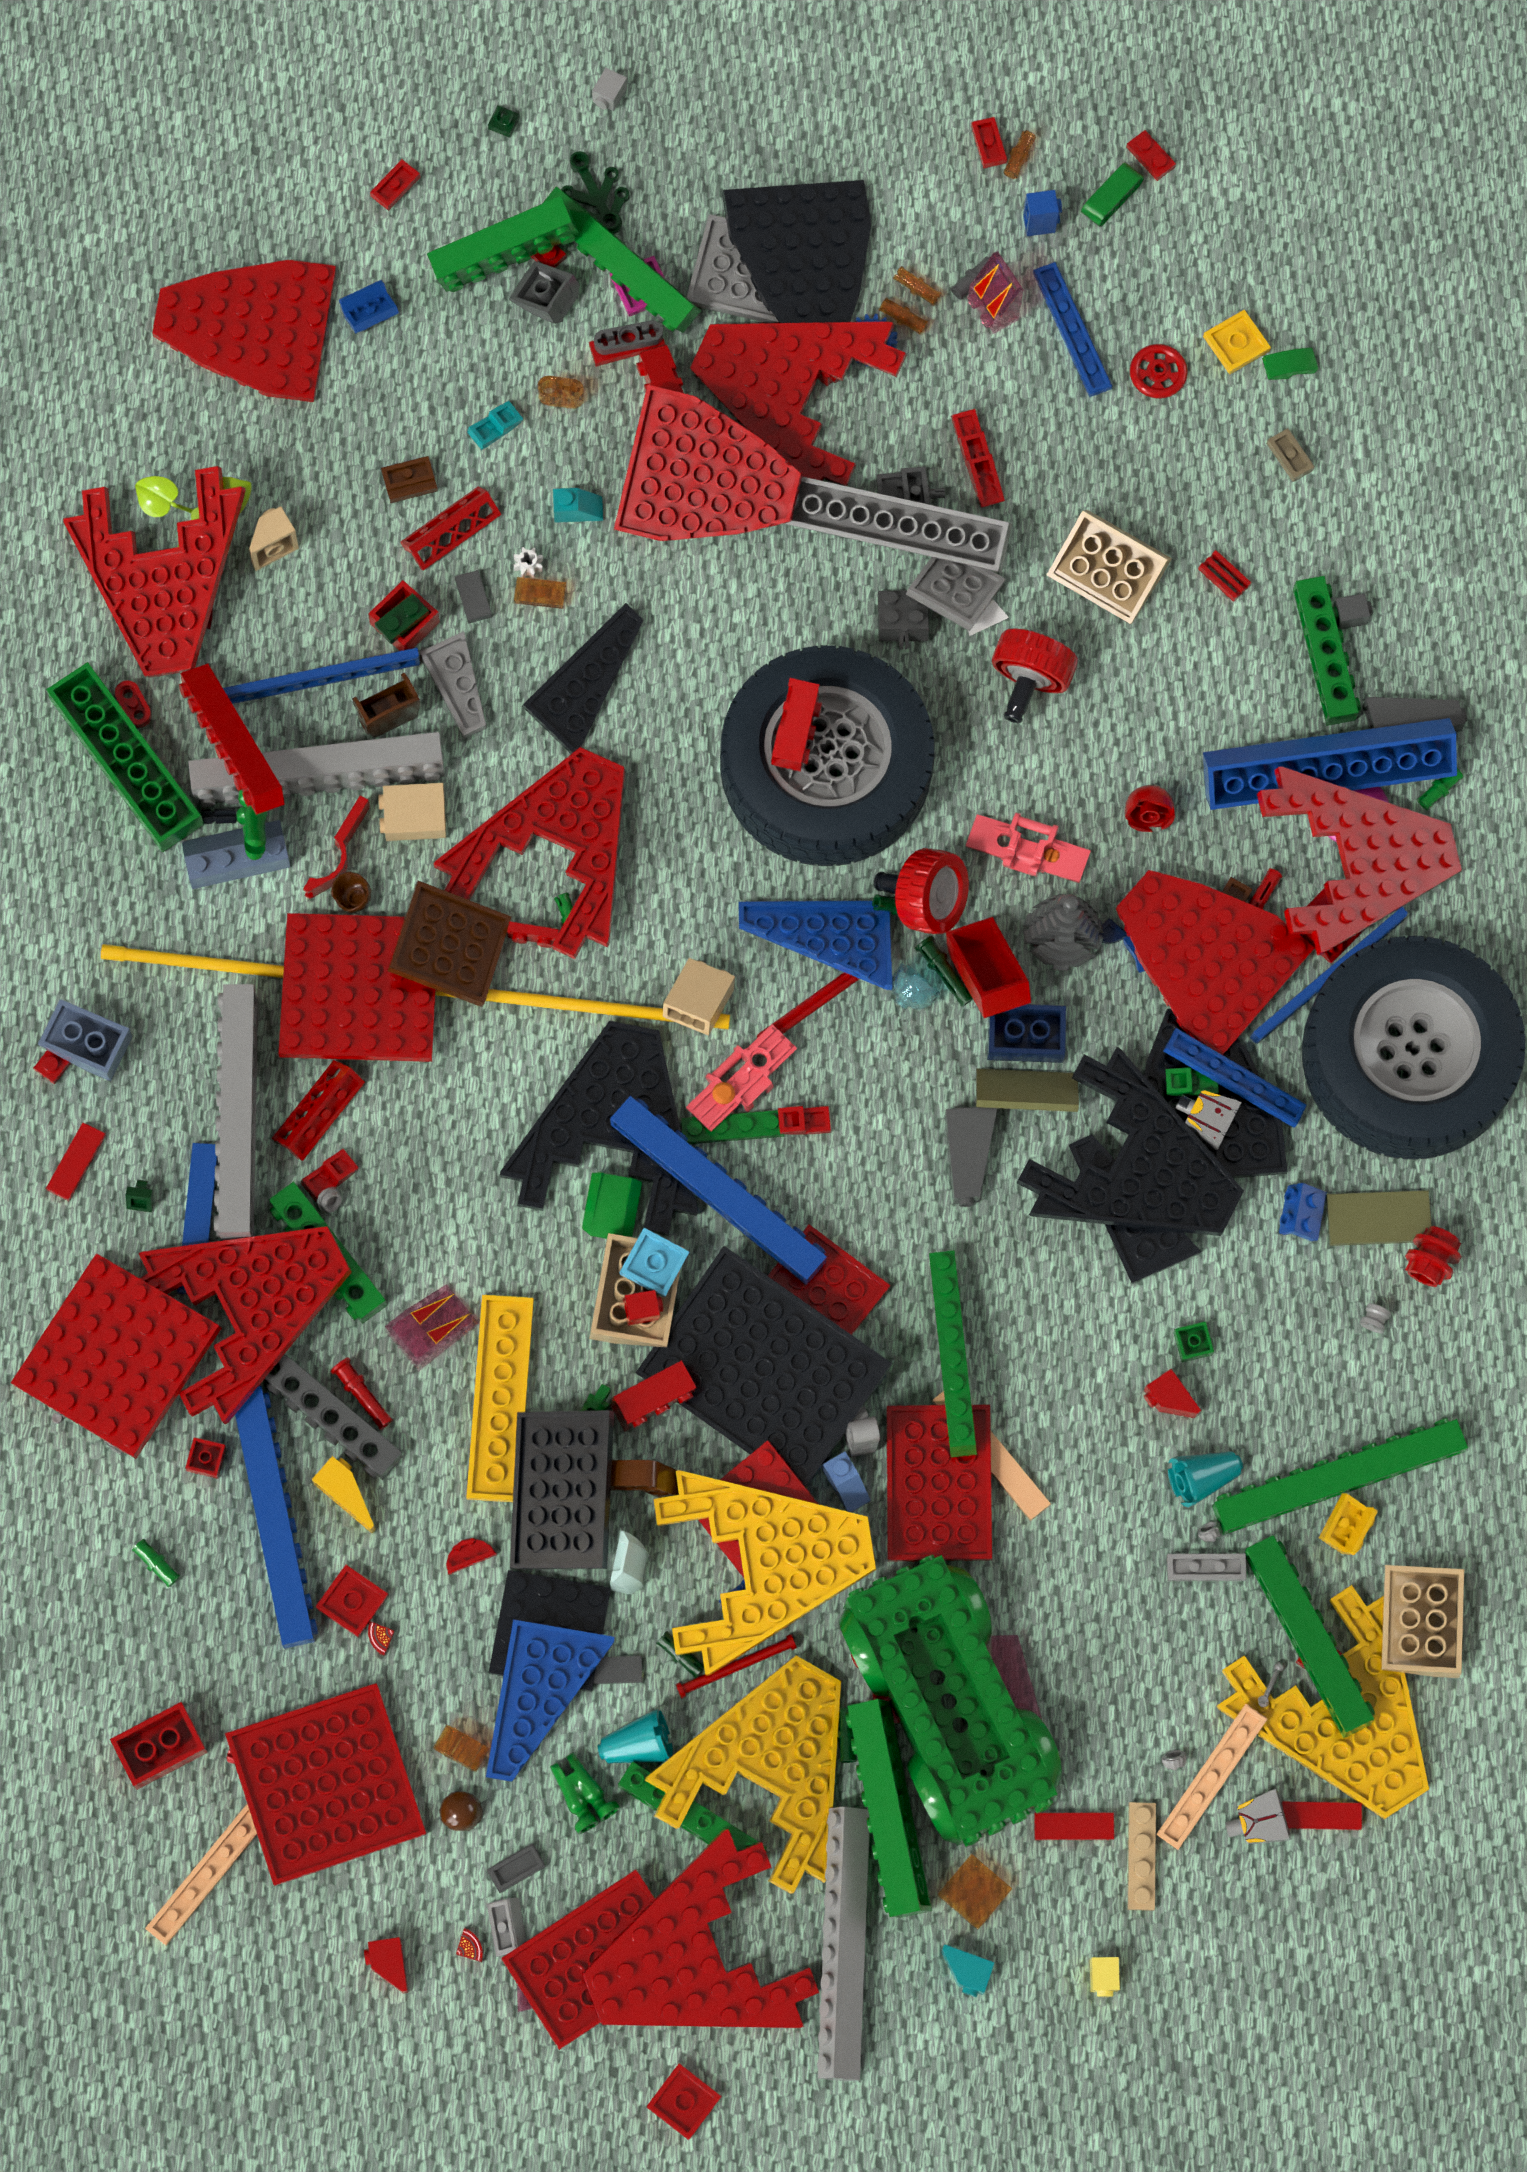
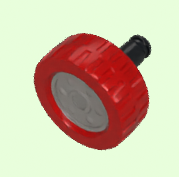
(1034, 664)
(928, 890)

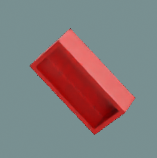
(988, 967)

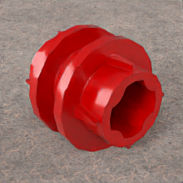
(1431, 1260)

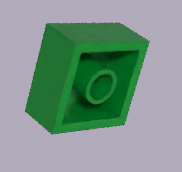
(1193, 1342)

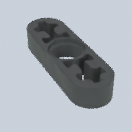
(632, 328)

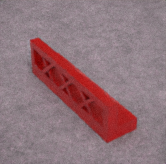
(447, 519)
(321, 1110)

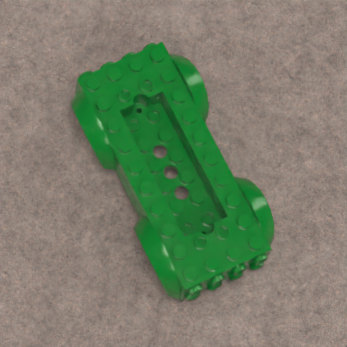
(942, 1622)

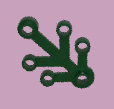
(595, 197)

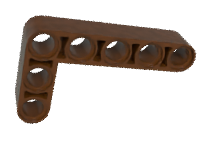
(644, 1475)

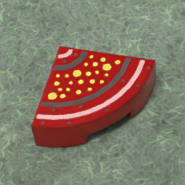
(380, 1637)
(470, 1946)

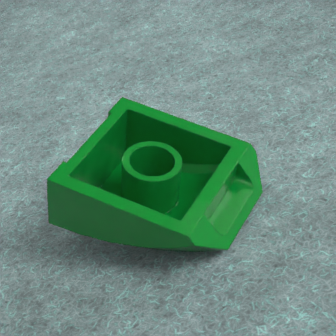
(611, 1205)

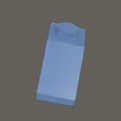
(846, 1482)

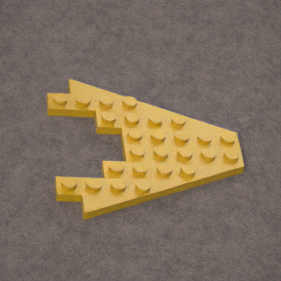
(790, 1557)
(780, 1740)
(1373, 1766)

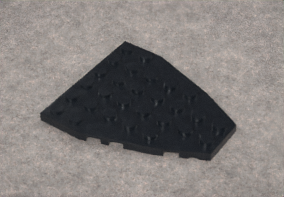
(802, 246)
(1254, 1138)

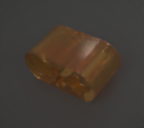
(567, 386)
(461, 1748)

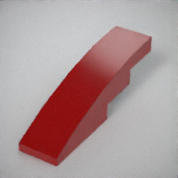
(977, 458)

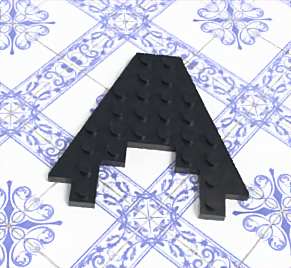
(617, 1065)
(1160, 1175)

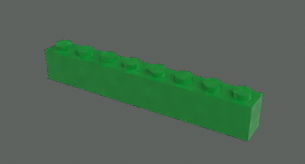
(629, 268)
(952, 1354)
(1309, 1637)

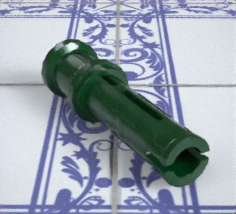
(938, 962)

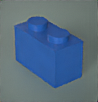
(1041, 212)

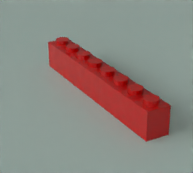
(231, 739)

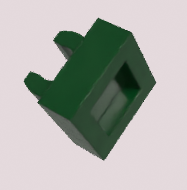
(503, 121)
(139, 1197)

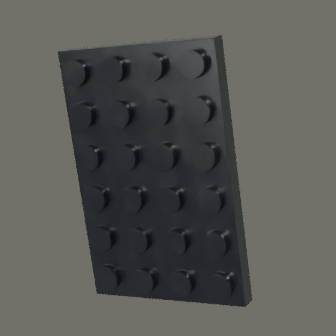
(562, 1490)

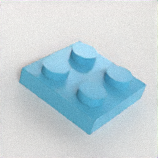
(654, 1262)

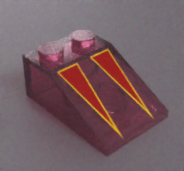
(996, 294)
(430, 1326)

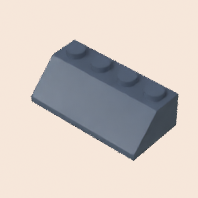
(224, 858)

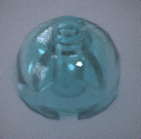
(912, 988)

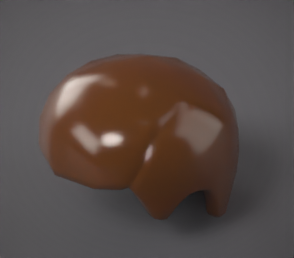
(351, 892)
(460, 1811)

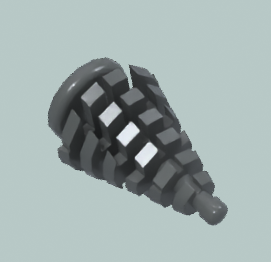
(1063, 931)

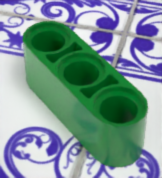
(1112, 194)

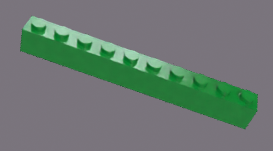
(1340, 1476)

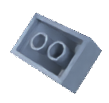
(86, 1039)

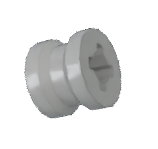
(1375, 1318)

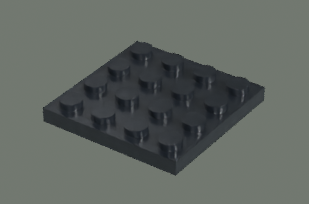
(548, 1603)

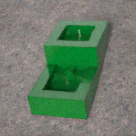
(1289, 363)
(1188, 1082)

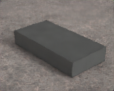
(473, 596)
(619, 1670)
(516, 1868)

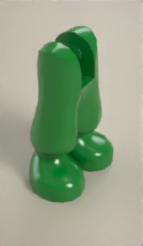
(253, 829)
(579, 1790)

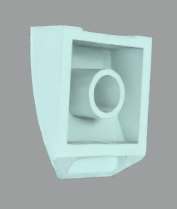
(628, 1564)

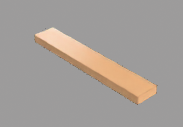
(1012, 1477)
(1211, 1776)
(203, 1878)

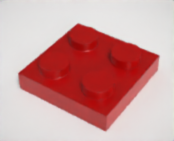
(351, 1601)
(683, 2101)

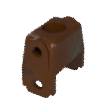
(388, 708)

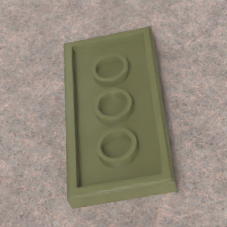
(1026, 1090)
(1377, 1217)

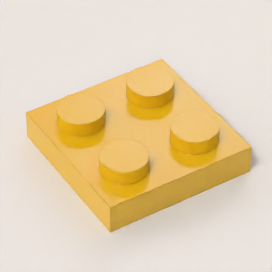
(1236, 342)

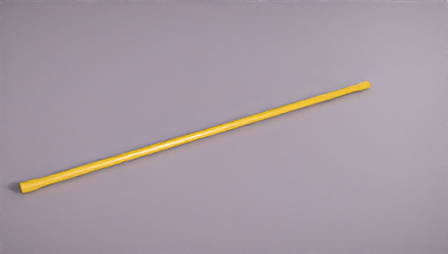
(121, 953)

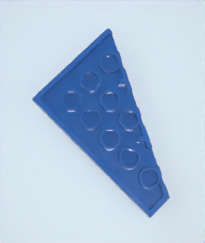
(831, 932)
(539, 1682)

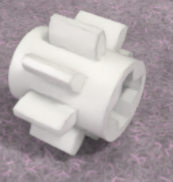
(528, 570)

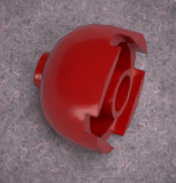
(1148, 808)

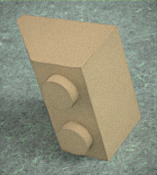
(272, 538)

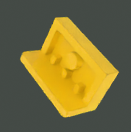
(1348, 1525)

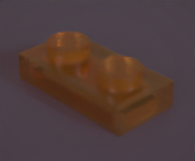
(540, 592)

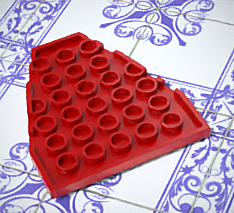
(253, 324)
(701, 474)
(1209, 954)

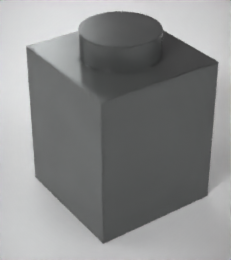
(1353, 611)

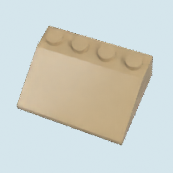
(1108, 566)
(609, 1314)
(1423, 1621)

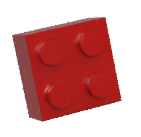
(205, 1458)

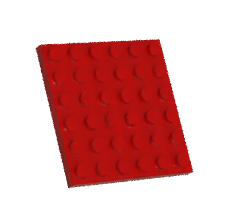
(343, 997)
(116, 1355)
(325, 1784)

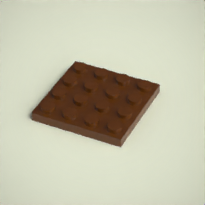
(449, 943)

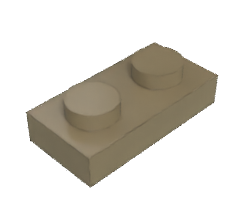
(1290, 455)

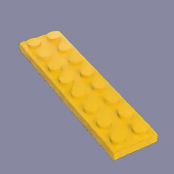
(499, 1395)

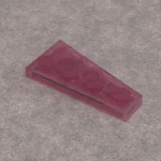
(1013, 1670)

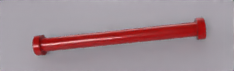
(736, 1666)

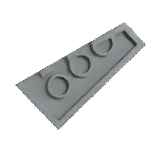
(454, 678)

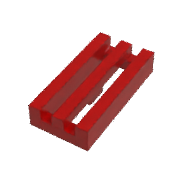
(1231, 569)

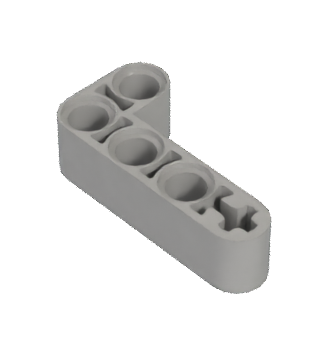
(862, 1434)

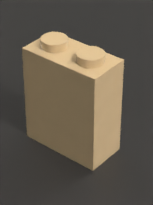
(413, 812)
(698, 996)

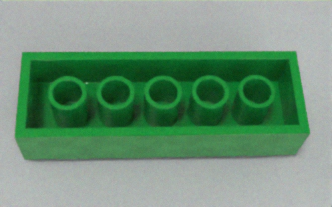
(503, 244)

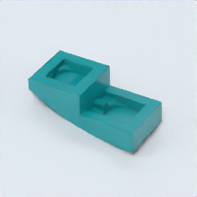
(496, 425)

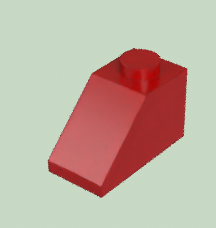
(1170, 1396)
(388, 1961)

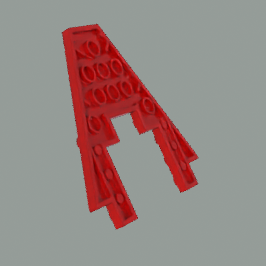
(570, 806)

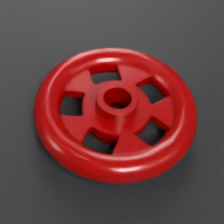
(1157, 390)

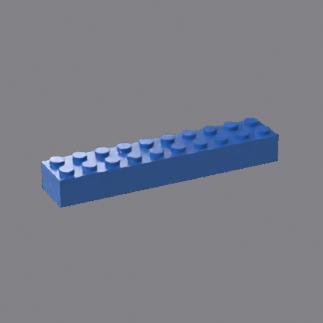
(1344, 759)

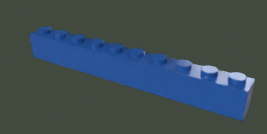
(718, 1190)
(273, 1521)

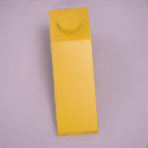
(340, 1486)

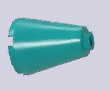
(1202, 1474)
(638, 1741)

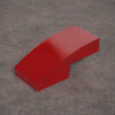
(804, 1120)
(331, 1174)

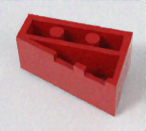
(659, 369)
(796, 725)
(653, 1396)

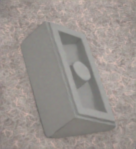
(506, 1925)

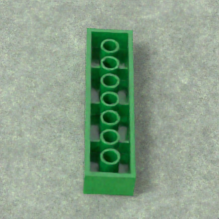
(125, 757)
(888, 1808)

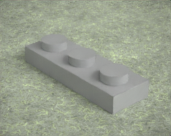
(1206, 1567)

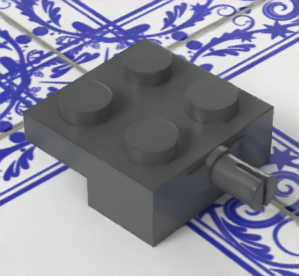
(908, 485)
(901, 618)

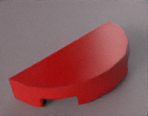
(468, 1553)

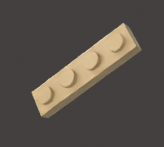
(1141, 1856)

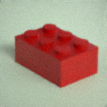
(158, 1746)

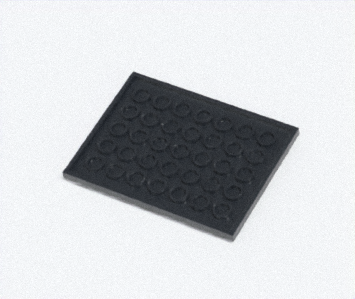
(767, 1365)

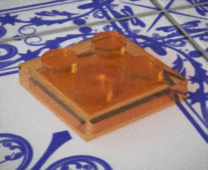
(974, 1892)

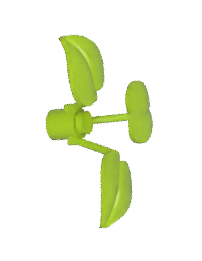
(158, 493)

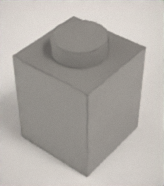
(609, 89)

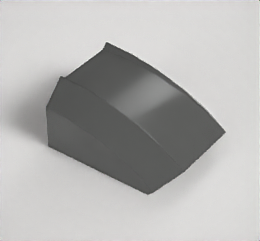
(546, 292)

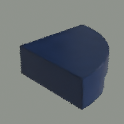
(1112, 932)

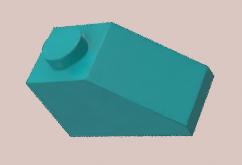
(576, 505)
(968, 1970)

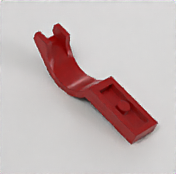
(318, 885)

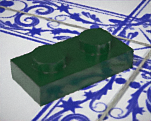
(401, 618)

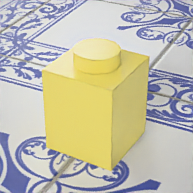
(1104, 1975)

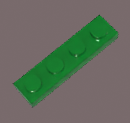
(733, 1128)

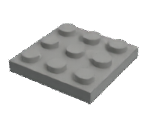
(955, 590)

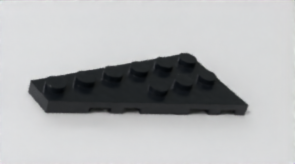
(577, 690)
(1139, 1249)

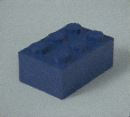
(1028, 1034)

